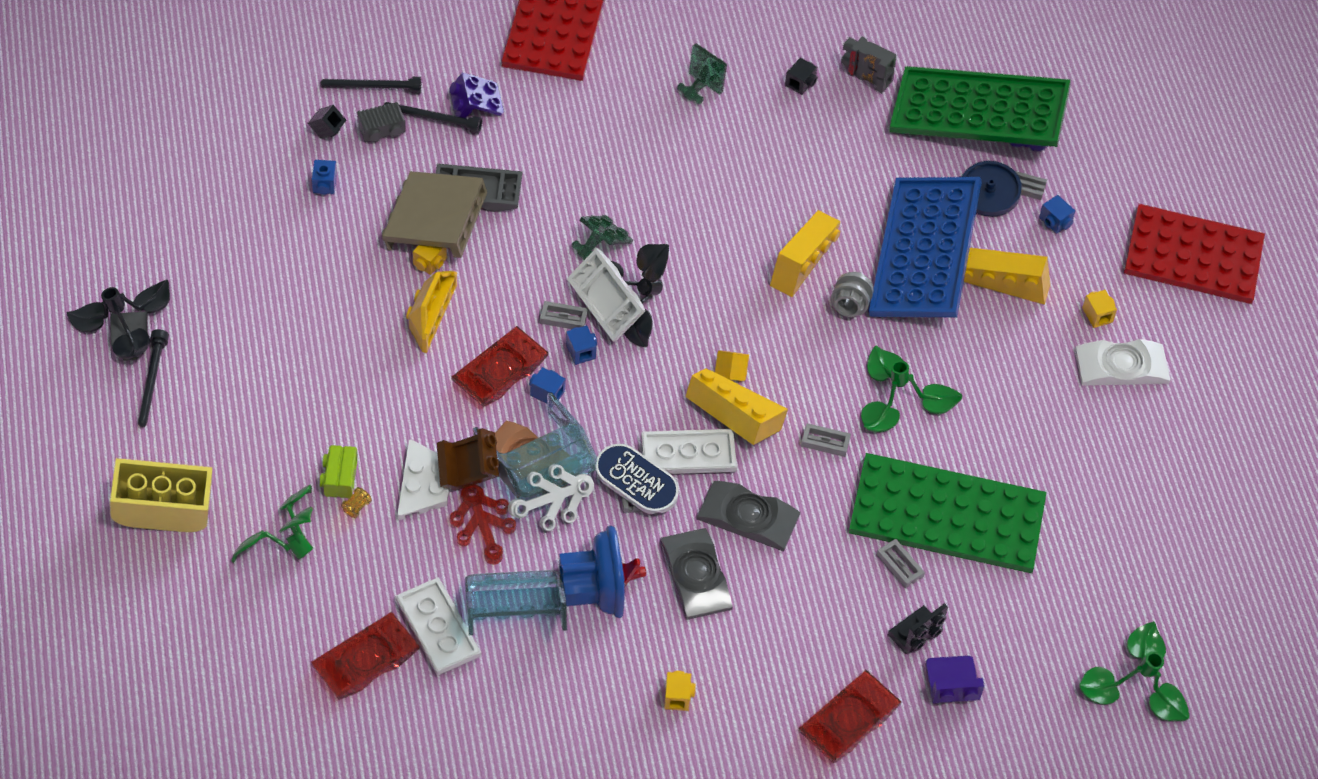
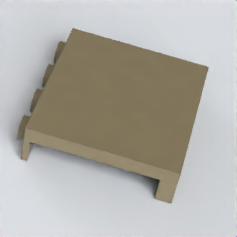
(436, 211)

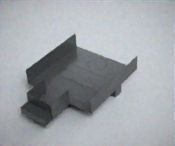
(133, 320)

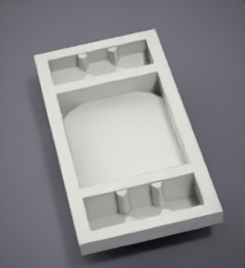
(606, 294)
(1122, 363)

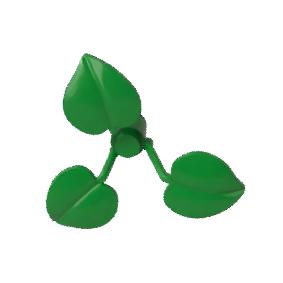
(885, 364)
(296, 541)
(1143, 643)

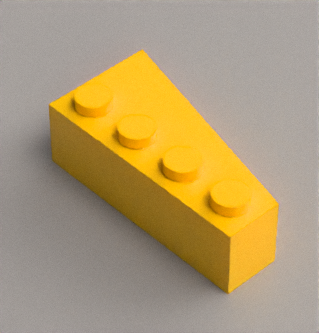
(1009, 273)

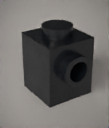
(801, 76)
(327, 121)

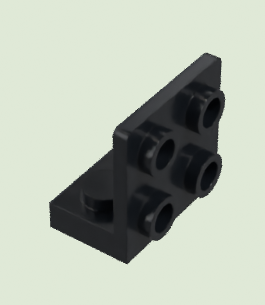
(918, 628)

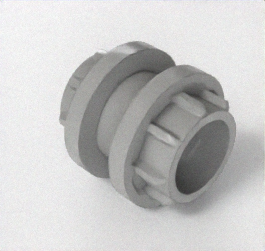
(852, 294)

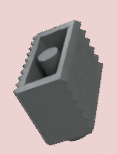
(381, 122)

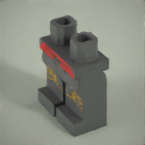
(869, 62)

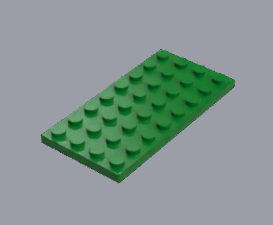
(981, 106)
(948, 513)

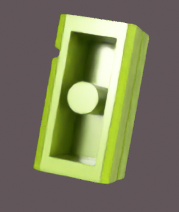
(340, 471)

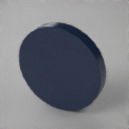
(999, 187)

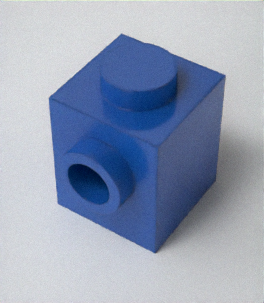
(324, 177)
(1057, 214)
(581, 344)
(546, 382)

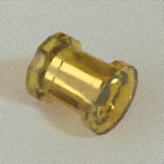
(356, 502)

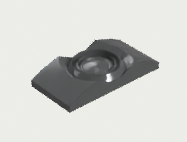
(501, 185)
(749, 514)
(697, 573)

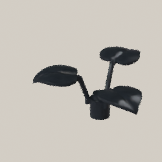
(652, 261)
(134, 343)

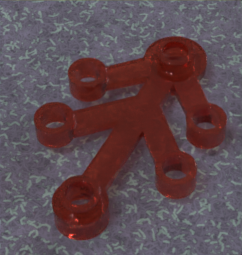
(482, 518)

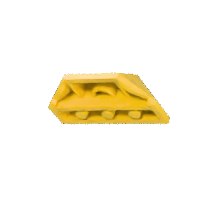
(430, 307)

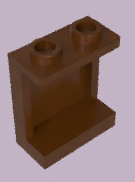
(468, 460)

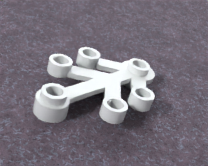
(555, 496)

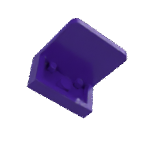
(474, 92)
(953, 679)

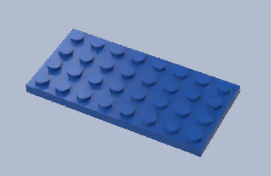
(925, 247)

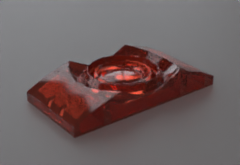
(500, 367)
(365, 656)
(850, 717)

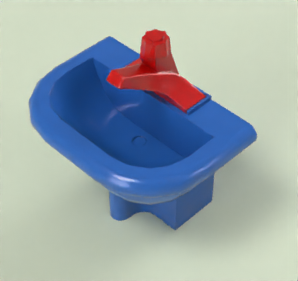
(599, 574)

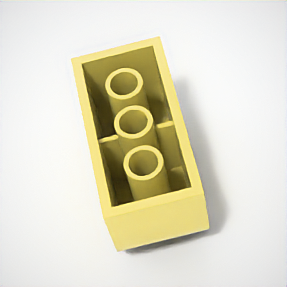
(160, 495)

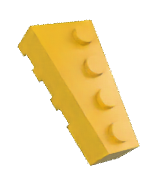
(804, 252)
(736, 406)

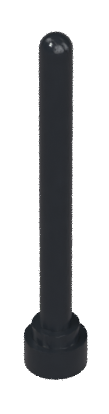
(412, 84)
(472, 123)
(158, 339)

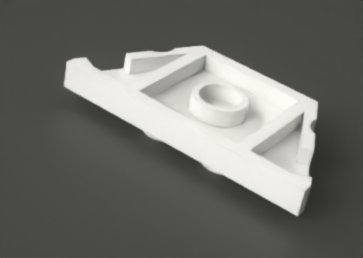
(421, 482)

